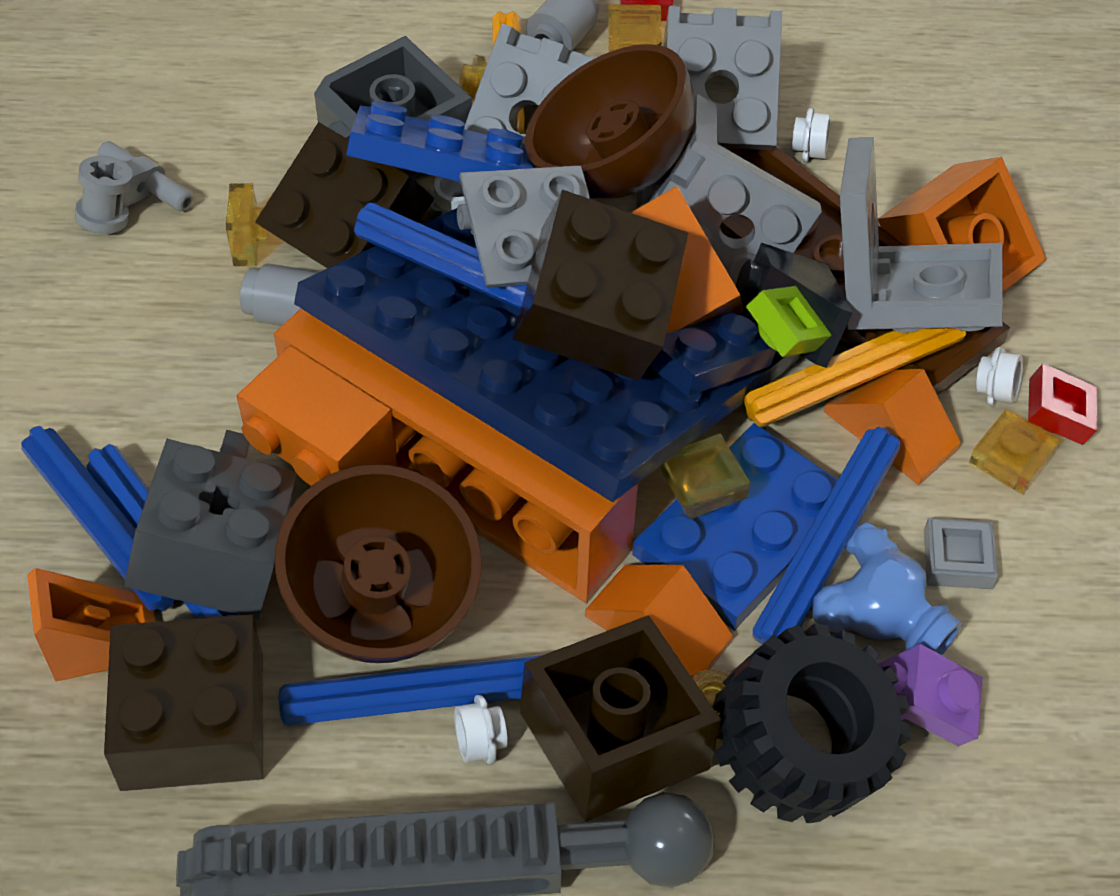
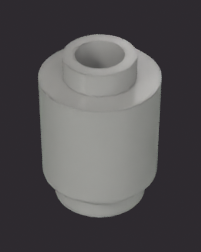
(563, 21)
(271, 292)

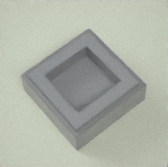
(960, 553)

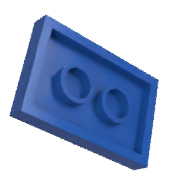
(432, 146)
(747, 545)

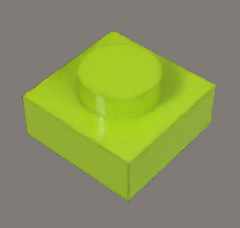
(788, 321)

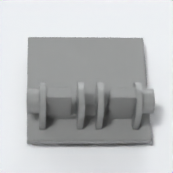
(508, 213)

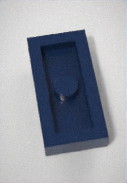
(712, 353)

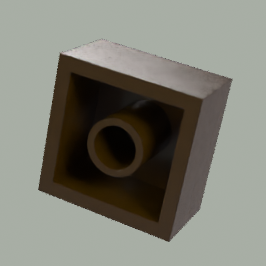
(326, 190)
(601, 286)
(184, 703)
(618, 717)

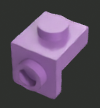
(938, 693)

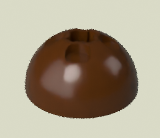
(617, 119)
(395, 534)

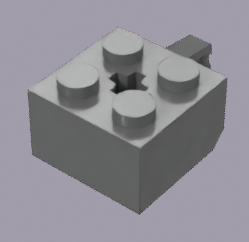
(394, 75)
(210, 526)

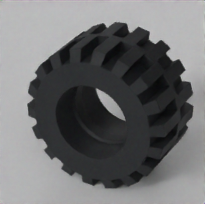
(849, 695)

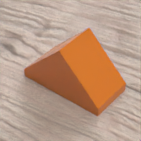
(909, 410)
(674, 606)
(75, 620)

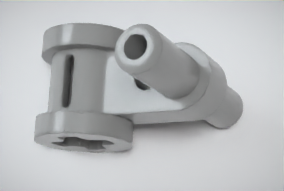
(120, 180)

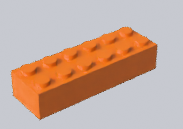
(503, 487)

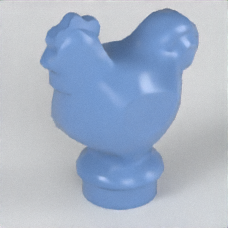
(885, 597)

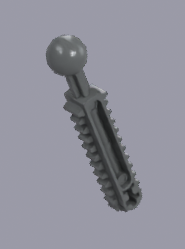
(445, 852)

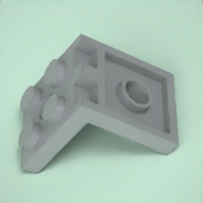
(744, 51)
(518, 75)
(726, 185)
(914, 283)

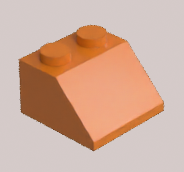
(970, 206)
(314, 418)

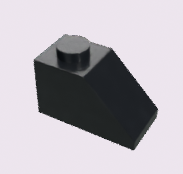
(780, 269)

